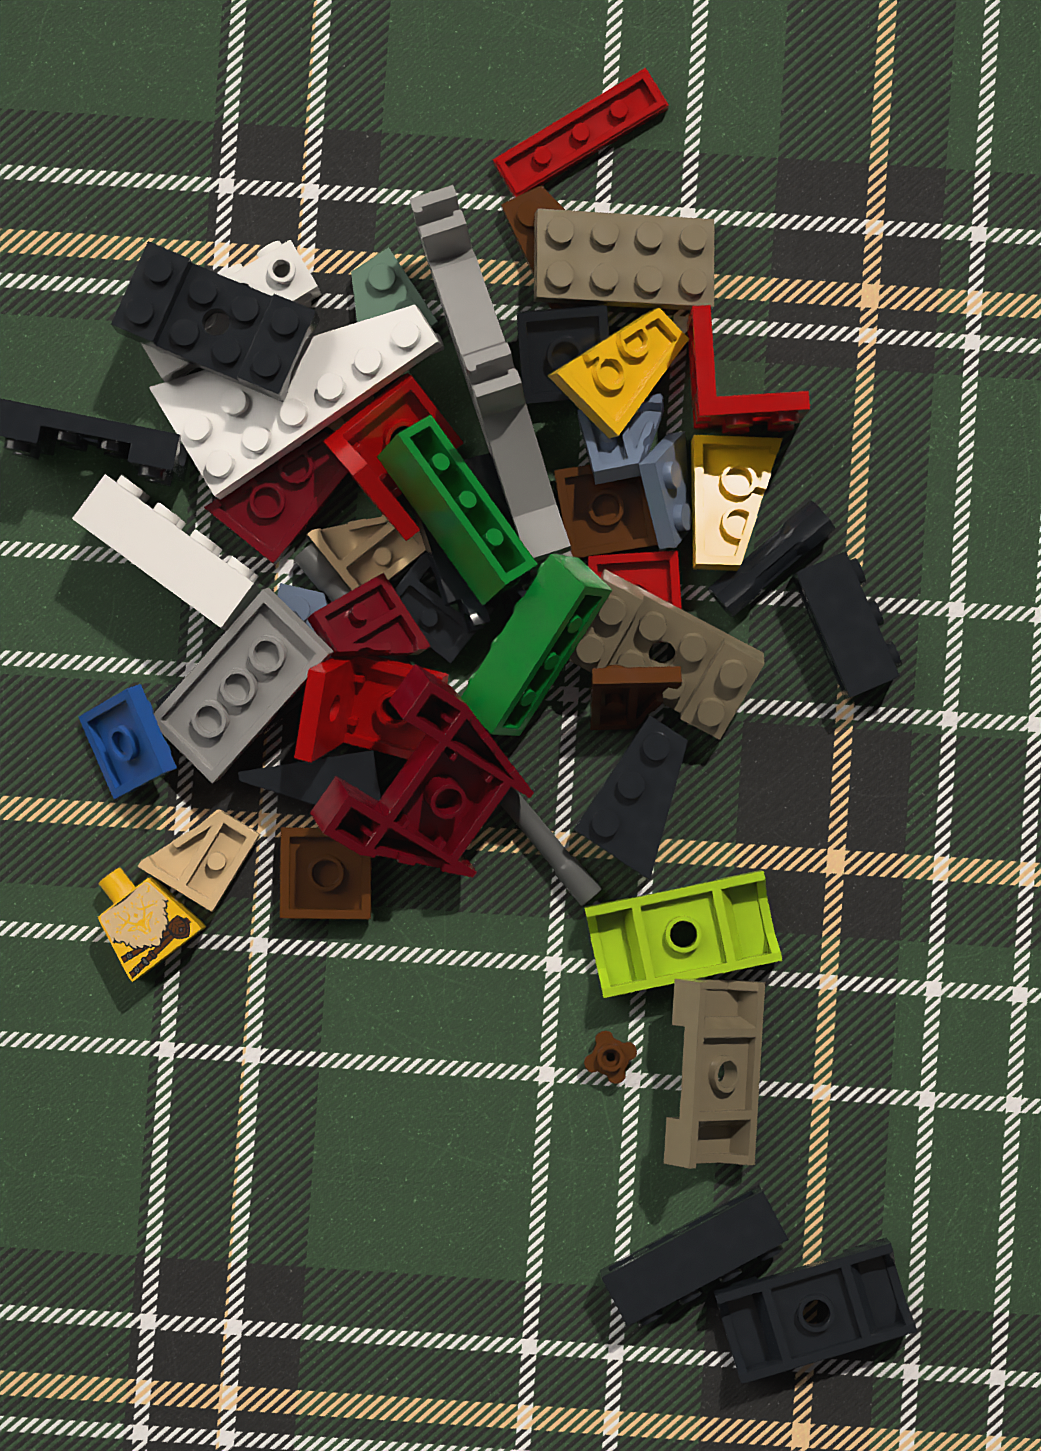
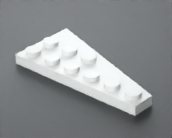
(242, 432)

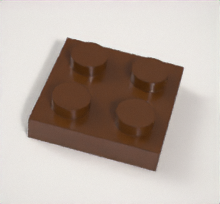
(604, 515)
(322, 877)

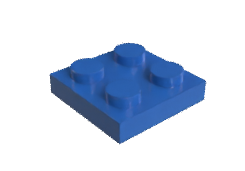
(127, 741)

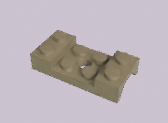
(713, 664)
(720, 1028)

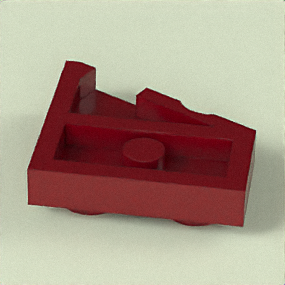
(369, 623)

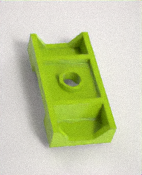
(635, 942)

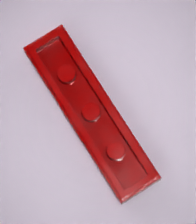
(581, 133)

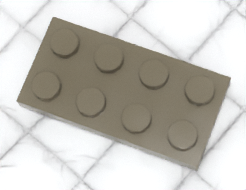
(623, 259)

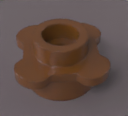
(612, 1069)

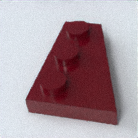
(282, 499)

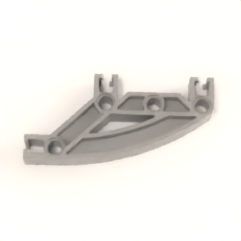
(490, 374)

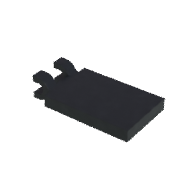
(449, 580)

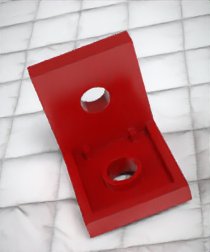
(733, 412)
(370, 431)
(348, 705)

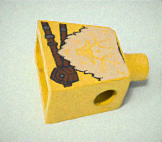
(145, 922)

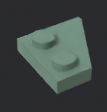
(384, 287)

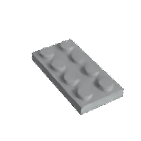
(240, 685)

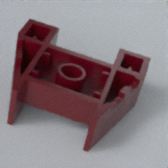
(438, 794)

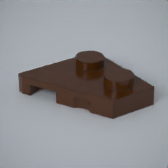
(627, 694)

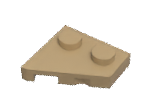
(367, 549)
(204, 859)

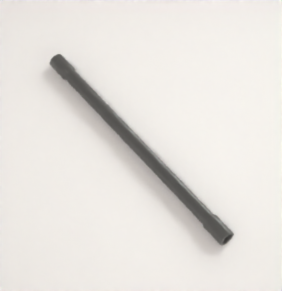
(566, 867)

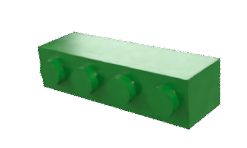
(456, 509)
(535, 644)

